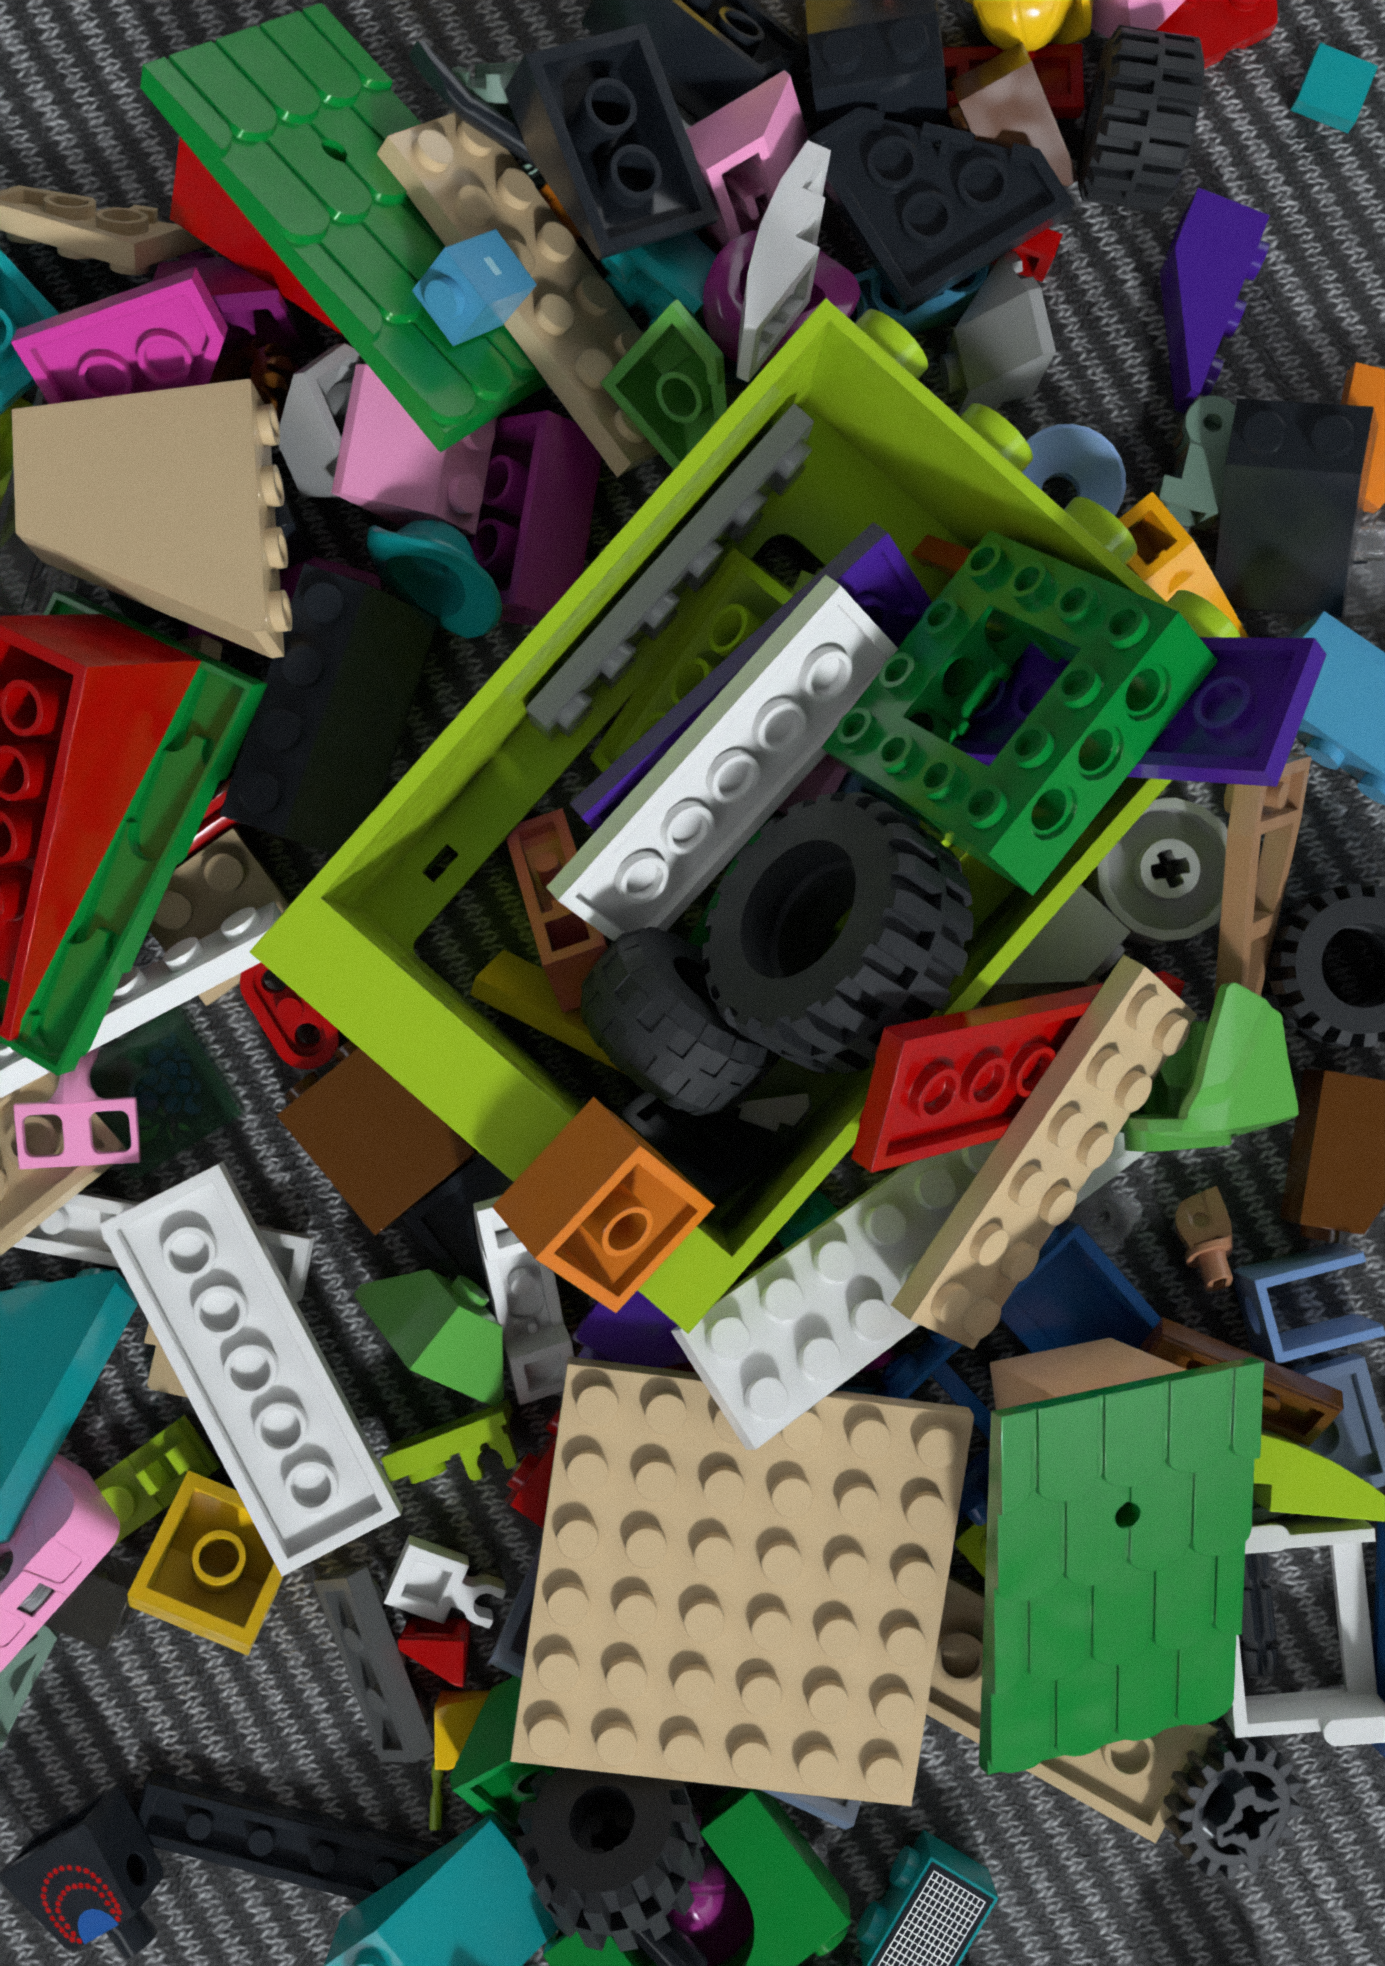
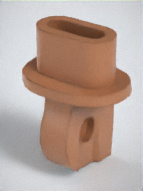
(1207, 1234)

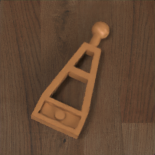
(1255, 890)

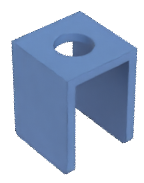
(1252, 1294)

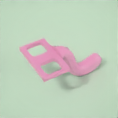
(74, 1104)

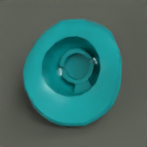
(437, 573)

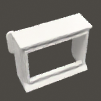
(1343, 1715)

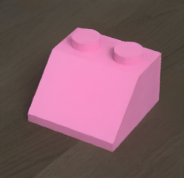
(398, 471)

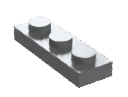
(374, 1664)

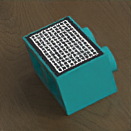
(929, 1909)

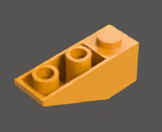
(1170, 558)

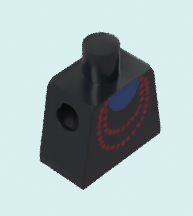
(89, 1876)

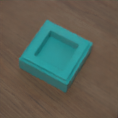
(1334, 88)

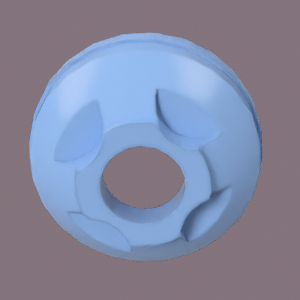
(1081, 458)

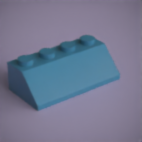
(1347, 705)

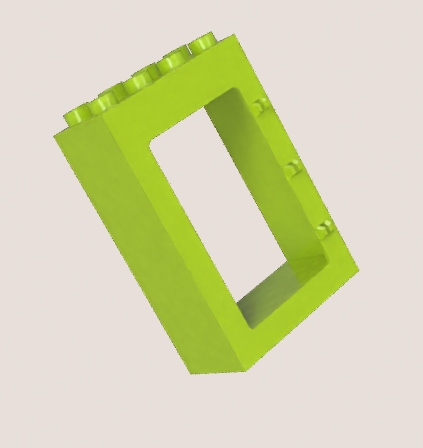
(877, 456)

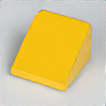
(453, 1721)

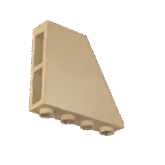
(162, 503)

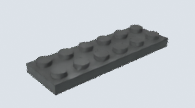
(685, 562)

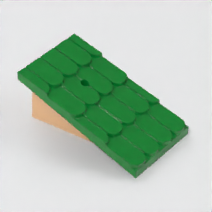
(1113, 1547)

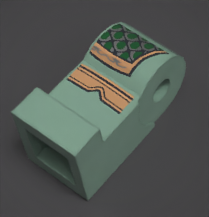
(1198, 476)

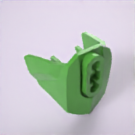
(1221, 1081)

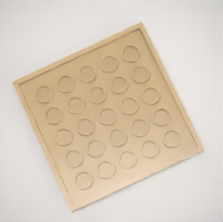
(737, 1602)

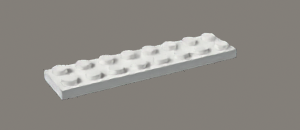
(826, 1299)

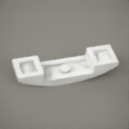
(525, 1306)

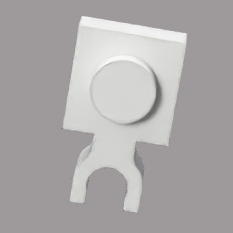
(434, 1579)

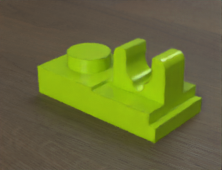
(425, 1453)
(153, 1474)

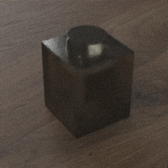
(99, 1605)

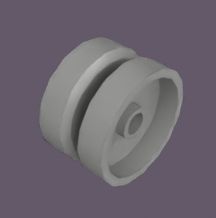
(1191, 854)

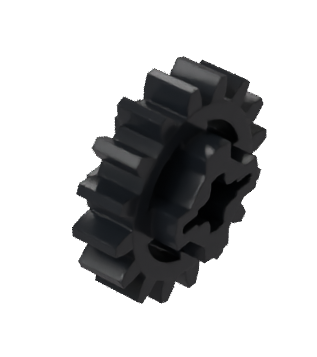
(1228, 1811)

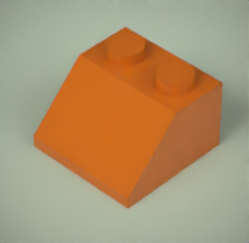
(602, 1206)

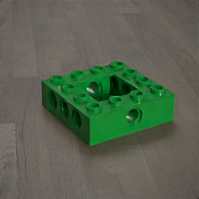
(1122, 688)

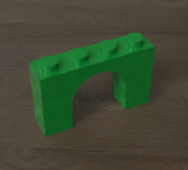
(789, 1889)

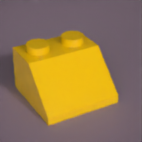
(208, 1567)

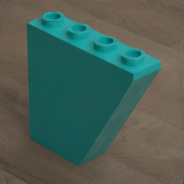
(50, 1358)

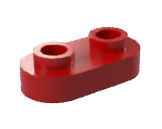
(281, 1015)

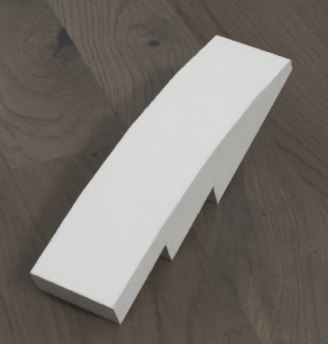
(783, 259)

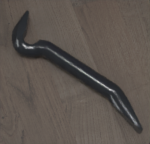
(465, 105)

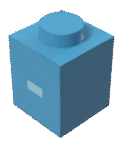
(474, 287)

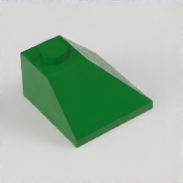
(484, 1768)

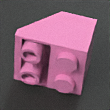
(746, 154)

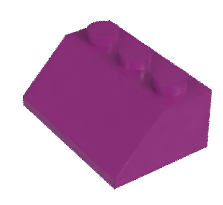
(536, 512)

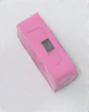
(51, 1552)

